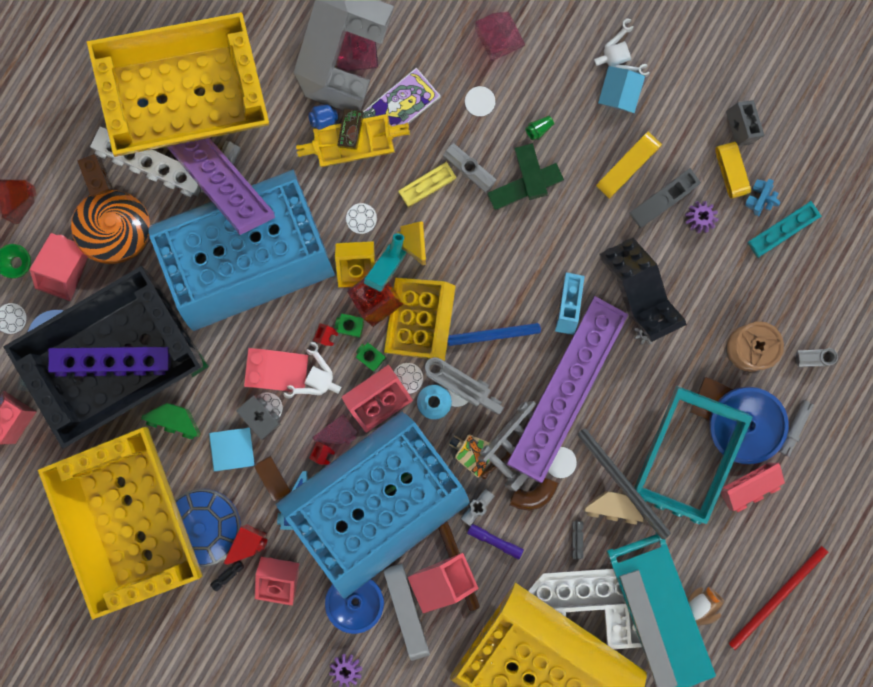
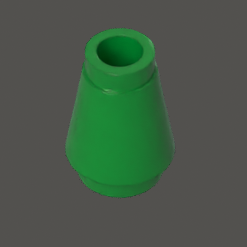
(538, 128)

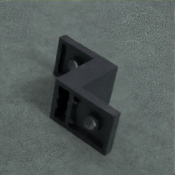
(642, 289)

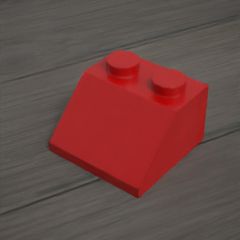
(246, 544)

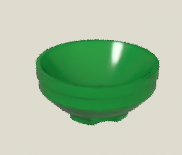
(7, 254)

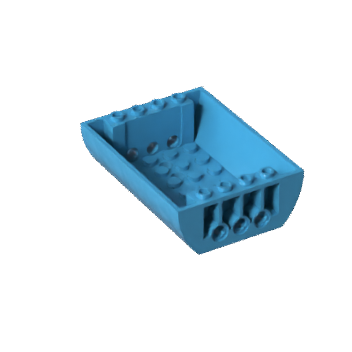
(247, 270)
(389, 522)

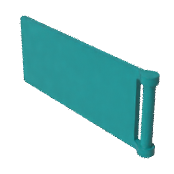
(670, 607)

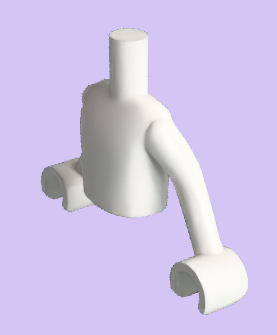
(618, 53)
(317, 379)

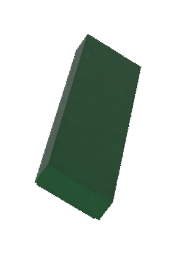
(516, 190)

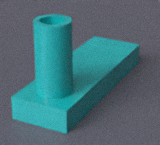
(386, 264)

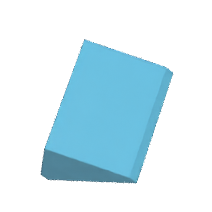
(621, 89)

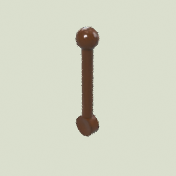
(484, 475)

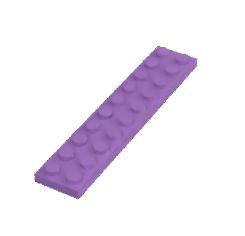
(567, 390)

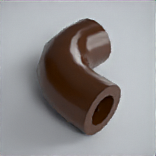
(534, 499)

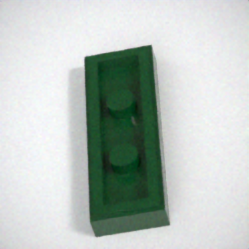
(531, 171)

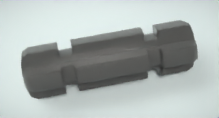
(577, 540)

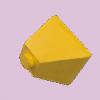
(414, 241)

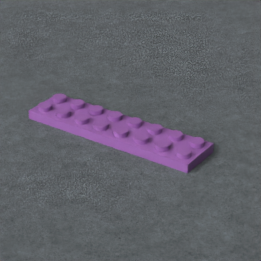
(223, 184)

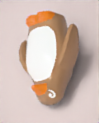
(705, 605)

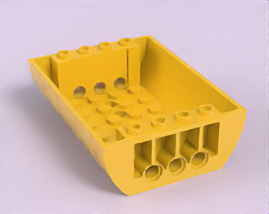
(174, 64)
(104, 530)
(541, 645)

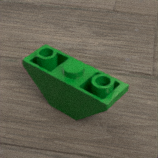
(173, 419)

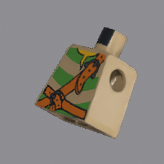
(468, 453)

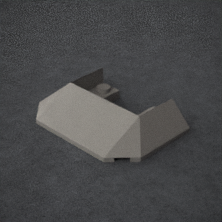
(322, 47)

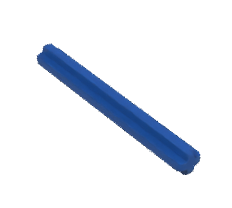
(493, 334)

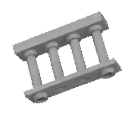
(515, 479)

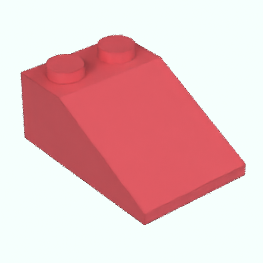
(275, 369)

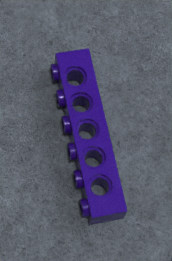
(59, 356)

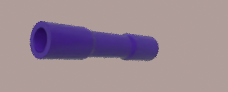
(506, 547)

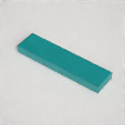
(784, 229)

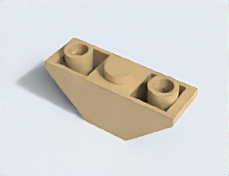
(614, 506)

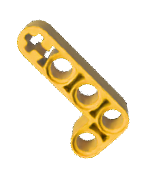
(629, 164)

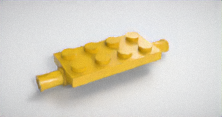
(374, 140)

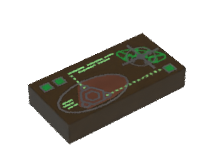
(350, 129)

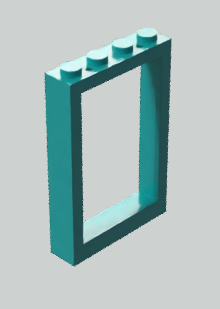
(678, 508)

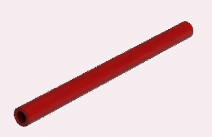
(772, 604)

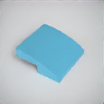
(231, 449)

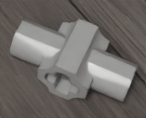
(470, 515)

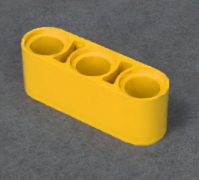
(732, 170)

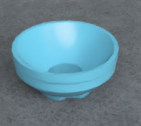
(442, 409)

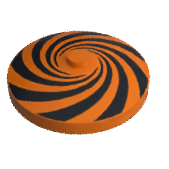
(110, 227)

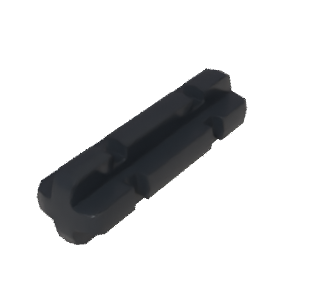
(227, 575)

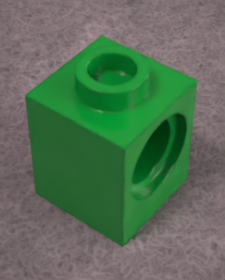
(358, 325)
(378, 360)

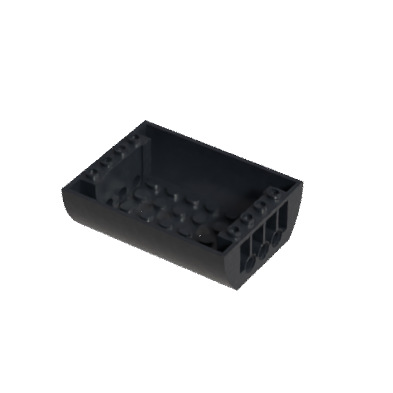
(103, 320)

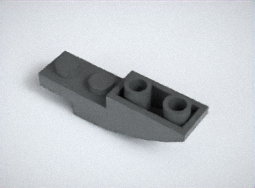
(665, 198)

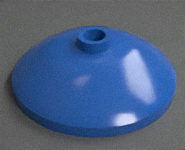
(351, 617)

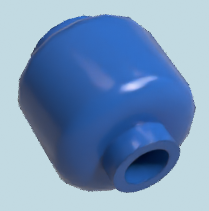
(322, 116)

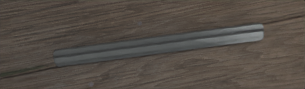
(624, 484)

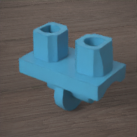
(765, 189)

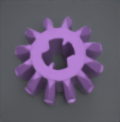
(707, 222)
(350, 665)

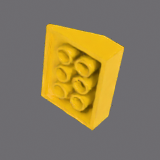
(424, 320)

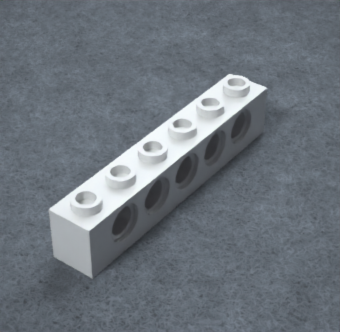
(102, 145)

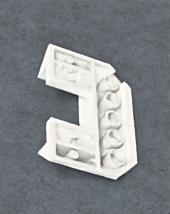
(587, 592)

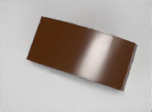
(272, 478)

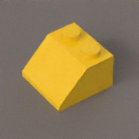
(353, 262)

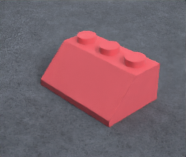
(377, 398)
(753, 486)

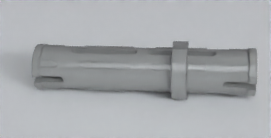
(796, 428)

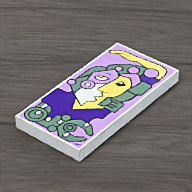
(405, 100)

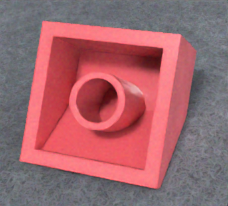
(276, 580)

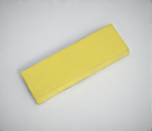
(427, 184)

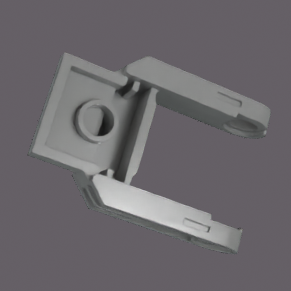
(463, 385)

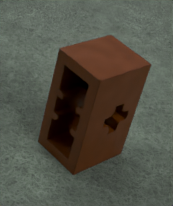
(95, 175)

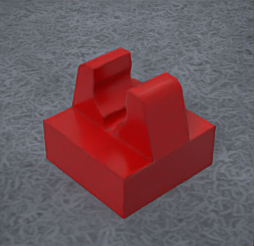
(323, 334)
(320, 453)

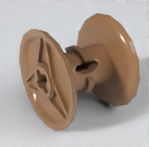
(755, 346)

